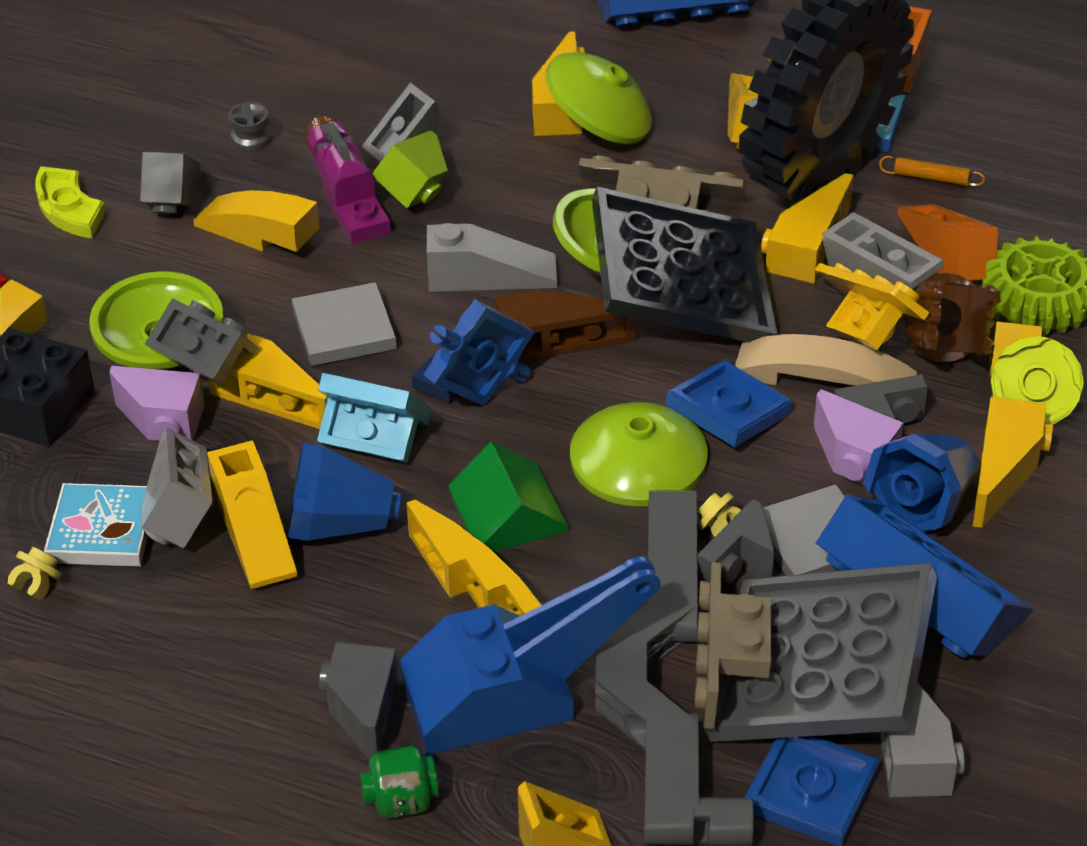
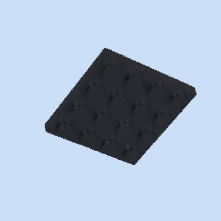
(681, 266)

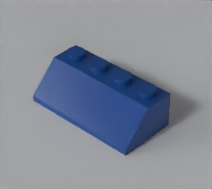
(628, 12)
(966, 603)

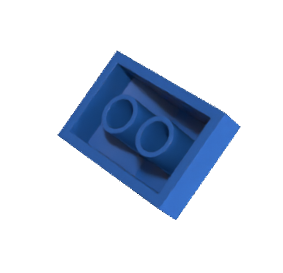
(506, 672)

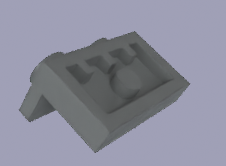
(199, 341)

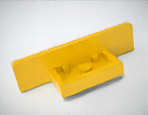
(871, 305)

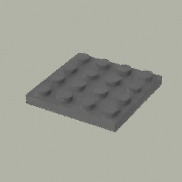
(839, 655)

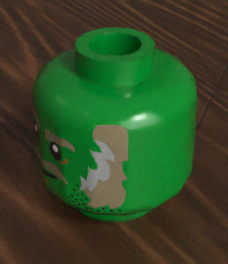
(399, 782)

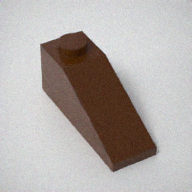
(565, 322)

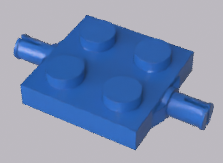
(479, 353)

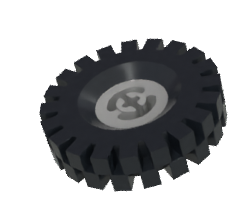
(824, 93)

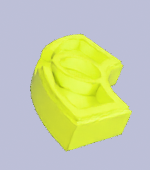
(65, 204)

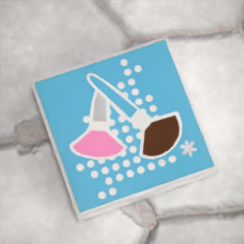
(98, 525)

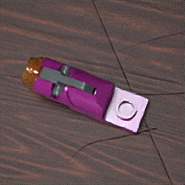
(346, 180)

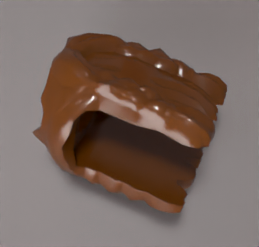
(975, 321)

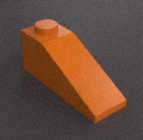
(953, 237)

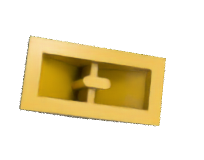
(557, 820)

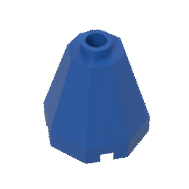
(922, 477)
(338, 496)

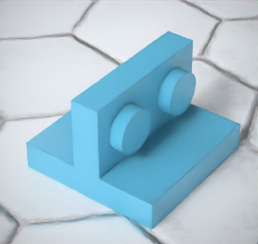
(370, 418)

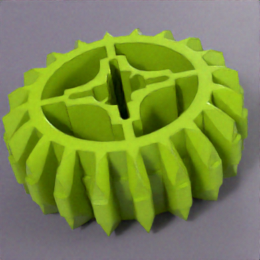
(1040, 284)

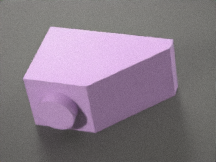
(159, 399)
(851, 433)

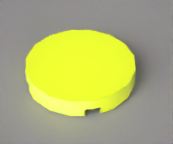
(1041, 373)

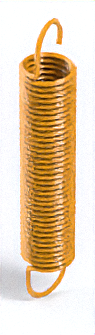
(931, 171)

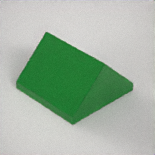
(505, 500)

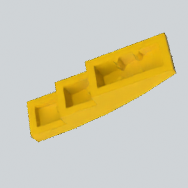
(465, 562)

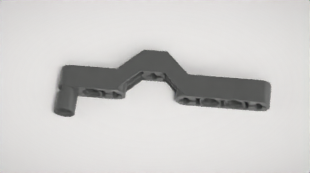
(646, 715)

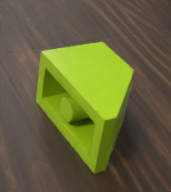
(413, 169)

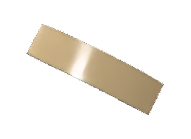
(818, 359)

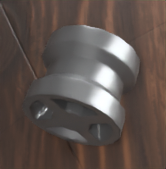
(249, 126)

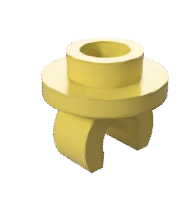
(716, 513)
(36, 565)

